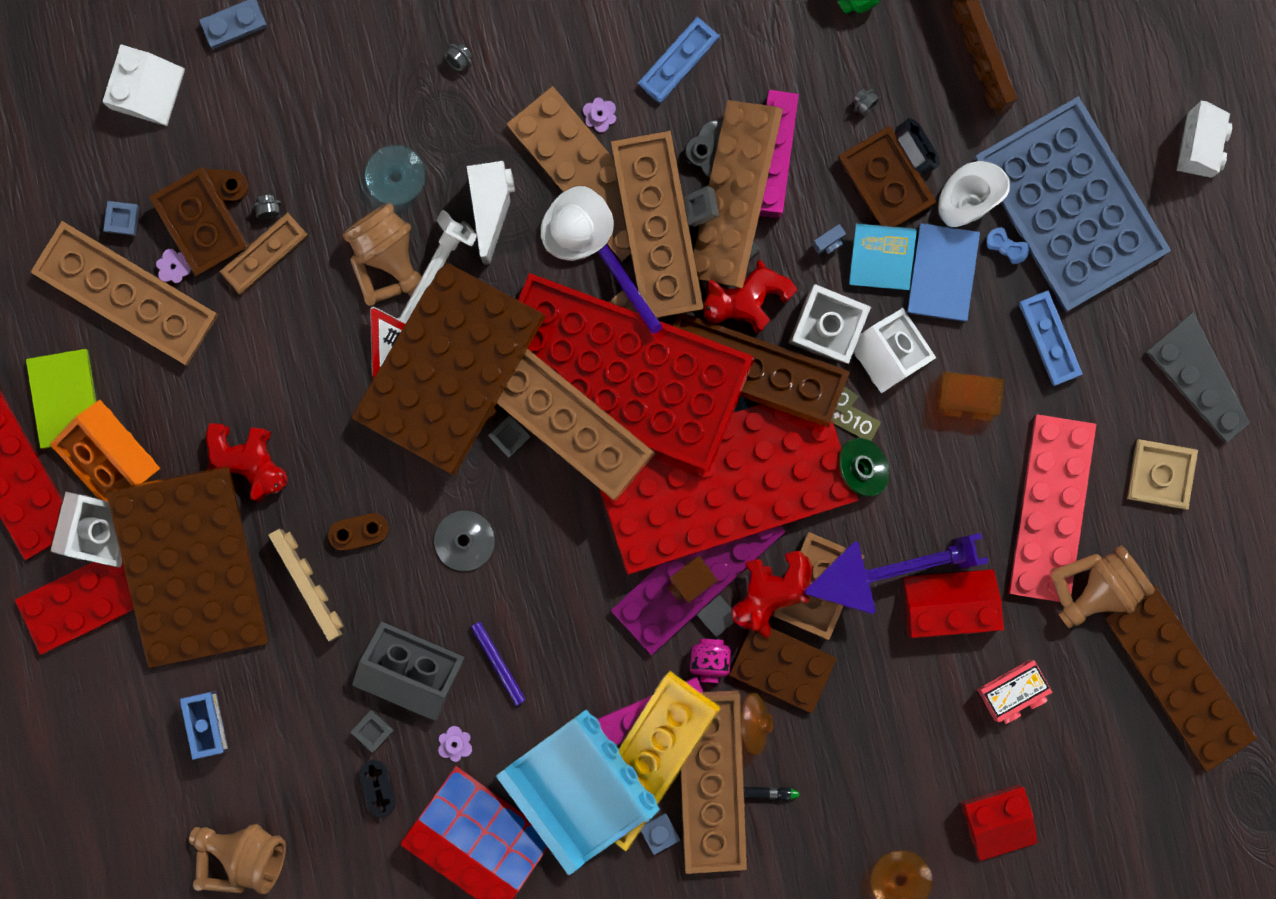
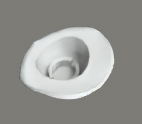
(972, 193)
(576, 224)

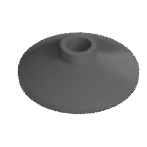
(479, 547)

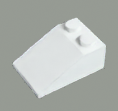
(490, 199)

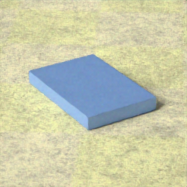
(943, 272)

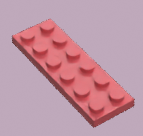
(1051, 504)

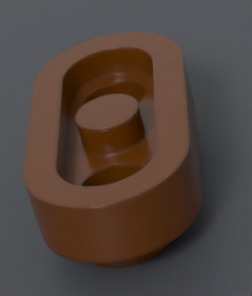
(221, 178)
(358, 531)

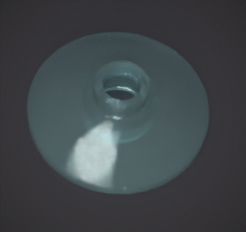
(384, 164)

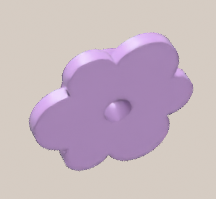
(602, 122)
(165, 265)
(463, 748)

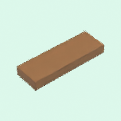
(264, 253)

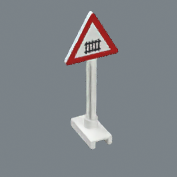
(387, 328)

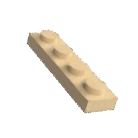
(300, 572)

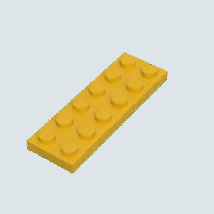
(665, 738)

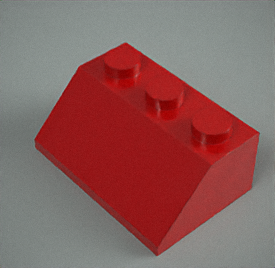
(952, 603)

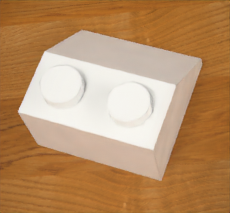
(143, 85)
(1204, 140)
(829, 324)
(892, 350)
(86, 531)

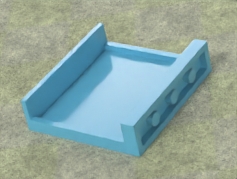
(578, 792)

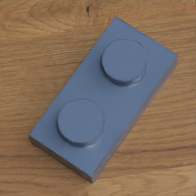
(233, 23)

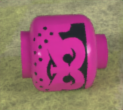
(710, 660)

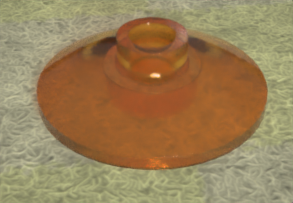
(755, 723)
(913, 867)

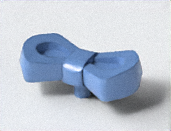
(998, 240)

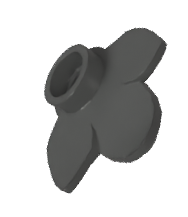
(708, 139)

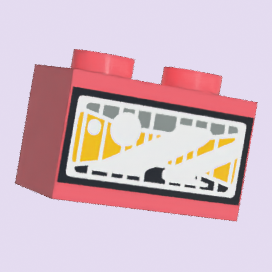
(1015, 691)

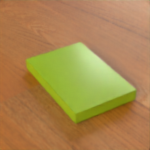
(60, 391)

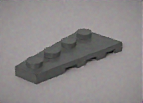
(1196, 372)

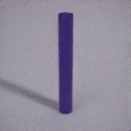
(497, 663)

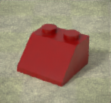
(1000, 821)

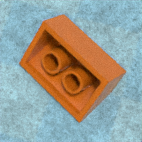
(103, 452)

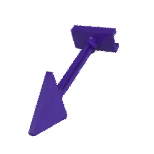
(848, 581)

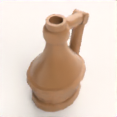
(383, 243)
(1112, 586)
(248, 856)

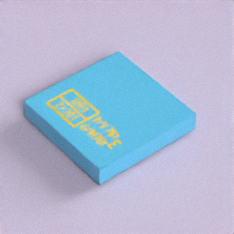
(882, 256)

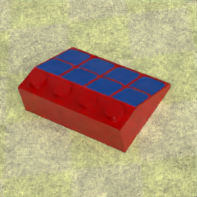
(476, 839)

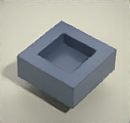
(121, 218)
(830, 240)
(660, 833)

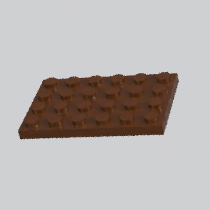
(448, 367)
(188, 566)

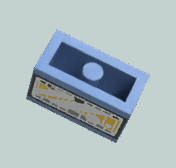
(204, 725)

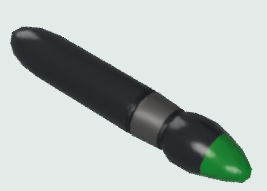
(782, 793)

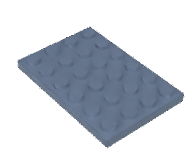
(1074, 204)

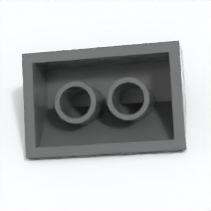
(408, 671)

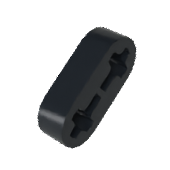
(917, 146)
(385, 786)

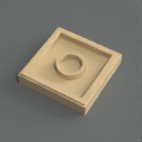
(1162, 474)

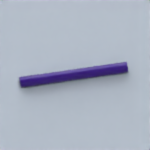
(630, 289)

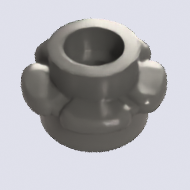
(458, 56)
(865, 101)
(266, 207)

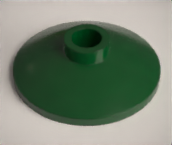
(863, 467)

